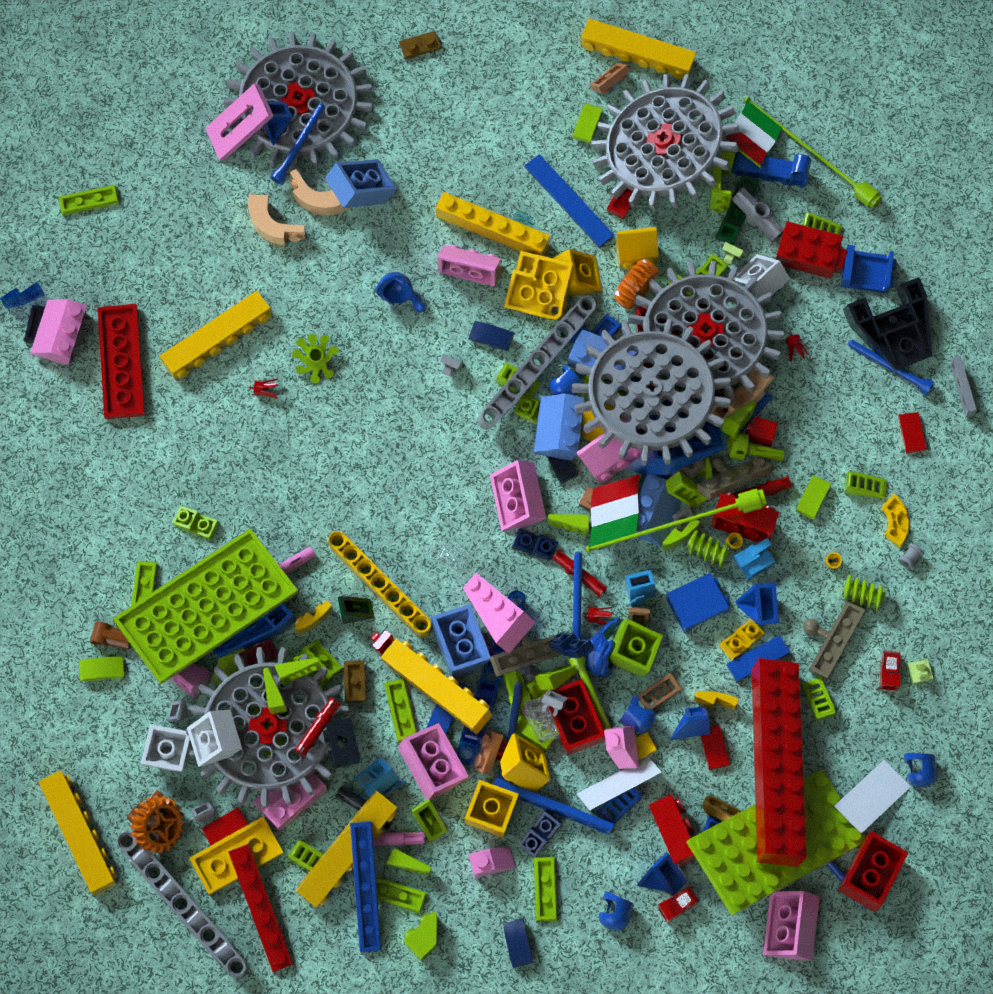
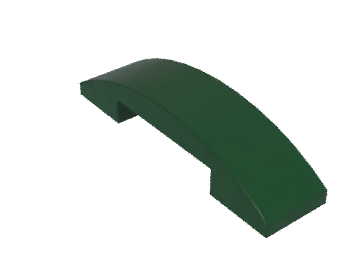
(735, 217)

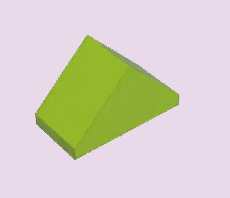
(429, 820)

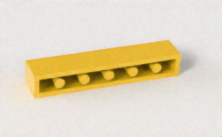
(637, 49)
(492, 225)
(215, 335)
(437, 686)
(77, 832)
(338, 857)

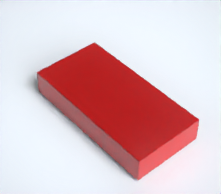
(912, 432)
(715, 748)
(224, 826)

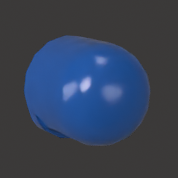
(564, 383)
(638, 717)
(929, 769)
(620, 917)

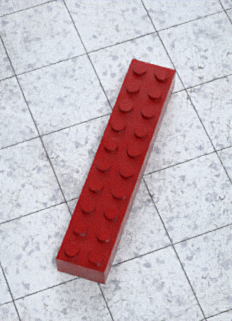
(778, 763)

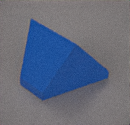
(279, 121)
(760, 603)
(693, 723)
(664, 876)

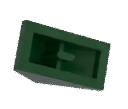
(355, 609)

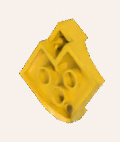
(539, 286)

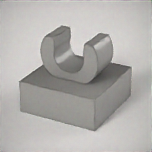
(450, 365)
(554, 700)

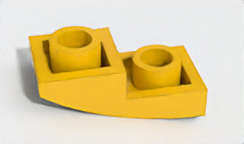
(308, 622)
(742, 639)

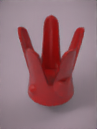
(794, 341)
(260, 386)
(595, 612)

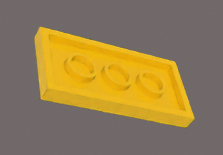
(215, 864)

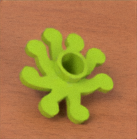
(315, 357)

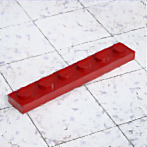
(260, 908)

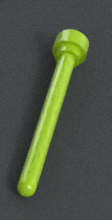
(579, 664)

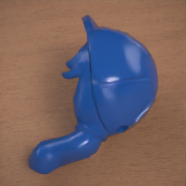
(397, 288)

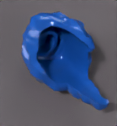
(597, 656)

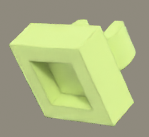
(732, 252)
(920, 671)

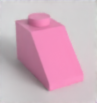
(622, 746)
(491, 861)

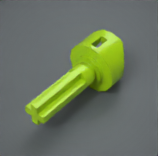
(742, 447)

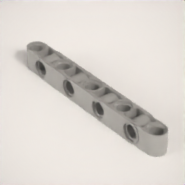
(529, 371)
(192, 915)

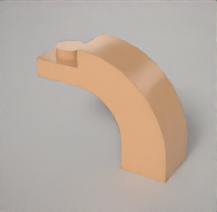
(313, 201)
(267, 227)
(743, 396)

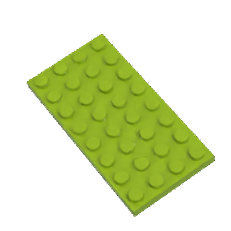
(205, 606)
(730, 848)

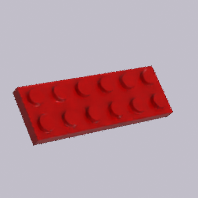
(120, 361)

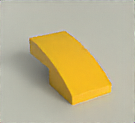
(709, 698)

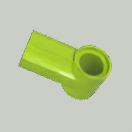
(510, 681)

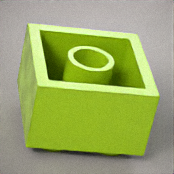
(634, 647)

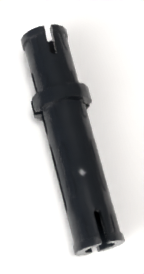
(356, 802)

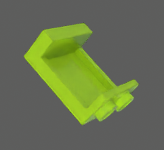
(720, 198)

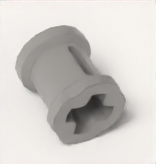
(911, 556)

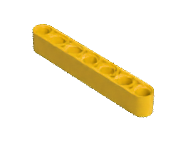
(375, 576)

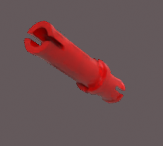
(770, 487)
(587, 579)
(317, 727)

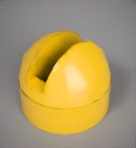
(737, 544)
(833, 555)

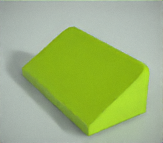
(326, 660)

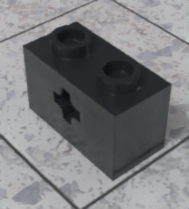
(342, 731)

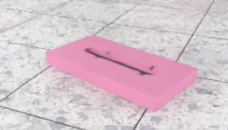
(250, 125)

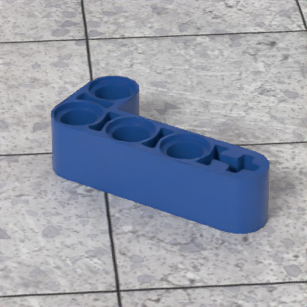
(775, 169)

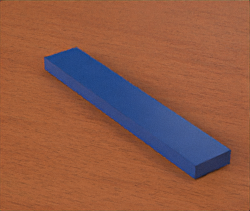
(569, 201)
(557, 807)
(365, 886)

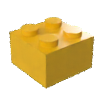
(491, 808)

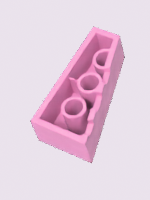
(500, 615)

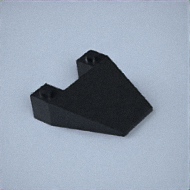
(898, 334)

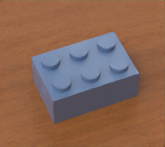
(360, 183)

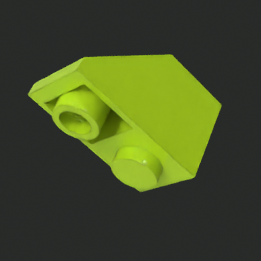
(423, 938)

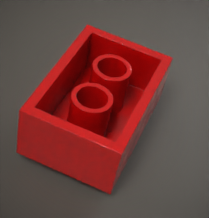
(809, 249)
(752, 525)
(577, 720)
(674, 828)
(872, 871)

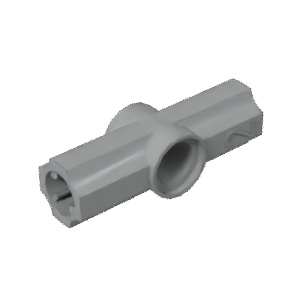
(757, 213)

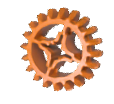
(636, 283)
(152, 821)

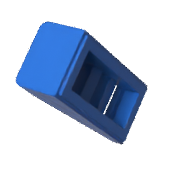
(631, 803)

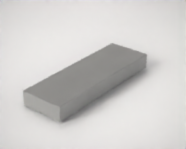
(963, 386)

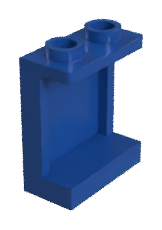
(868, 271)
(697, 602)

